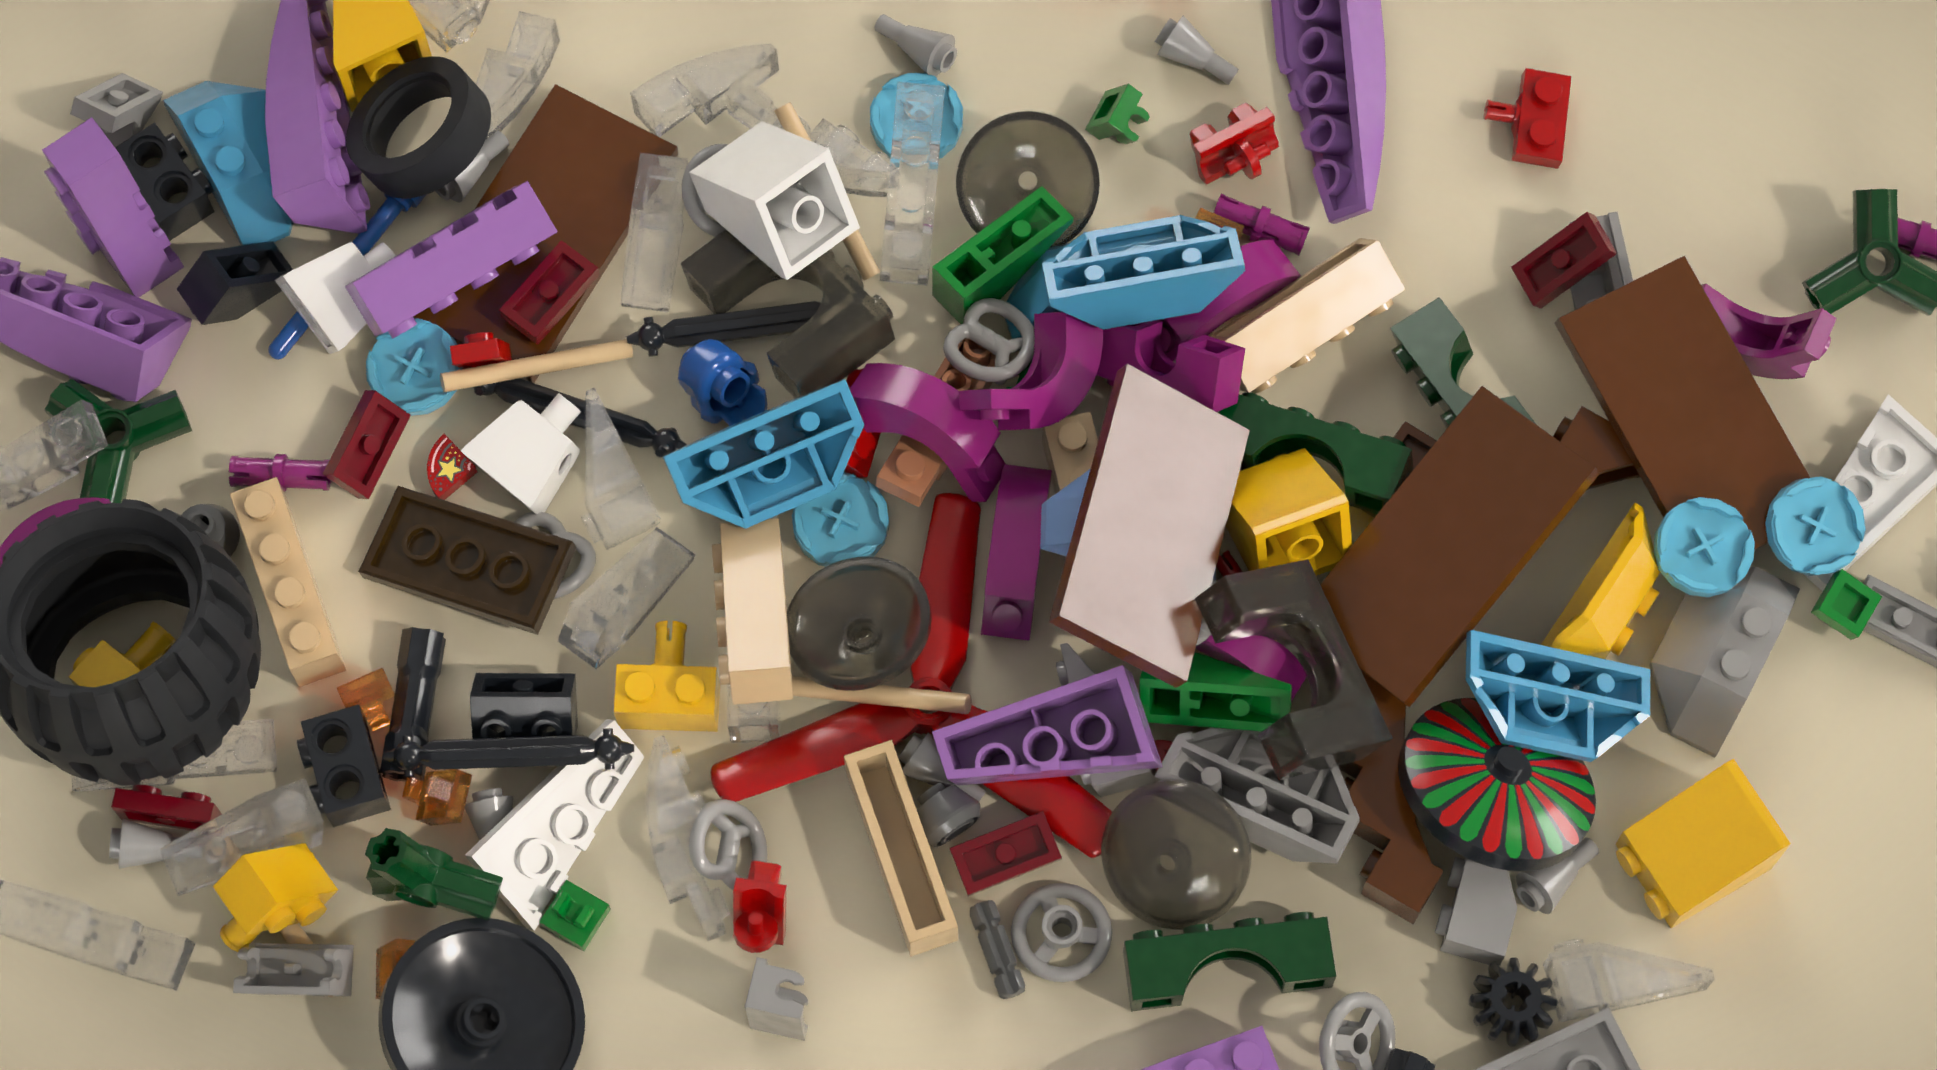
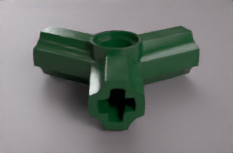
(1849, 278)
(144, 426)
(428, 876)

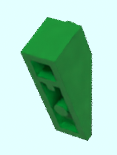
(999, 253)
(1216, 697)

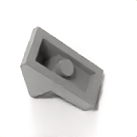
(118, 106)

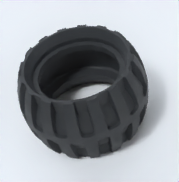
(165, 713)

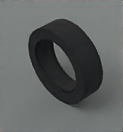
(444, 153)

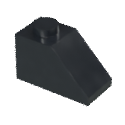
(232, 281)

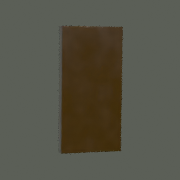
(467, 559)

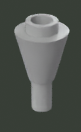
(1186, 45)
(927, 48)
(462, 184)
(924, 764)
(488, 809)
(137, 844)
(1544, 888)

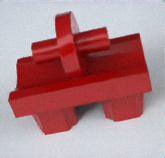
(1235, 147)
(759, 908)

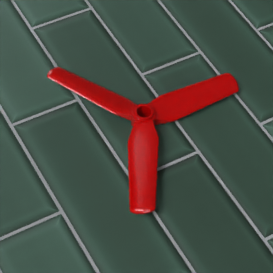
(821, 746)

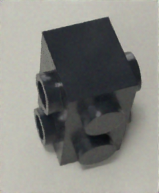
(523, 705)

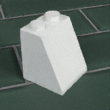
(777, 197)

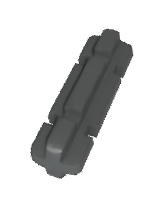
(997, 949)

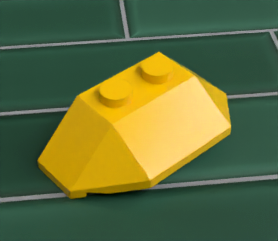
(1610, 593)

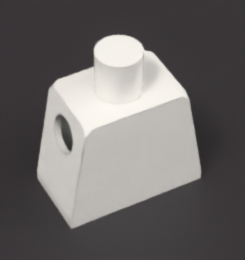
(321, 295)
(528, 451)

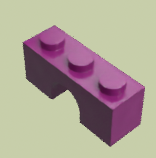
(1203, 369)

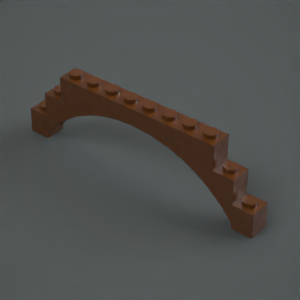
(1404, 874)

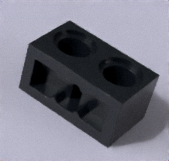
(166, 179)
(352, 763)

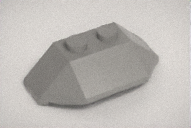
(1716, 656)
(1293, 817)

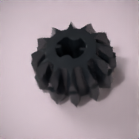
(1530, 1014)

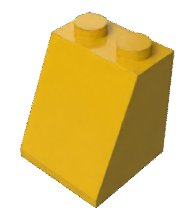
(372, 41)
(1289, 514)
(1701, 845)

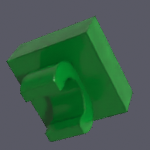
(1114, 112)
(1846, 604)
(575, 915)

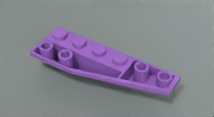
(309, 124)

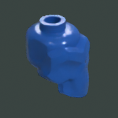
(721, 383)

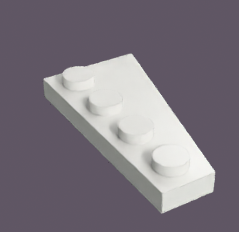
(1888, 473)
(550, 829)

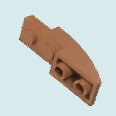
(914, 466)

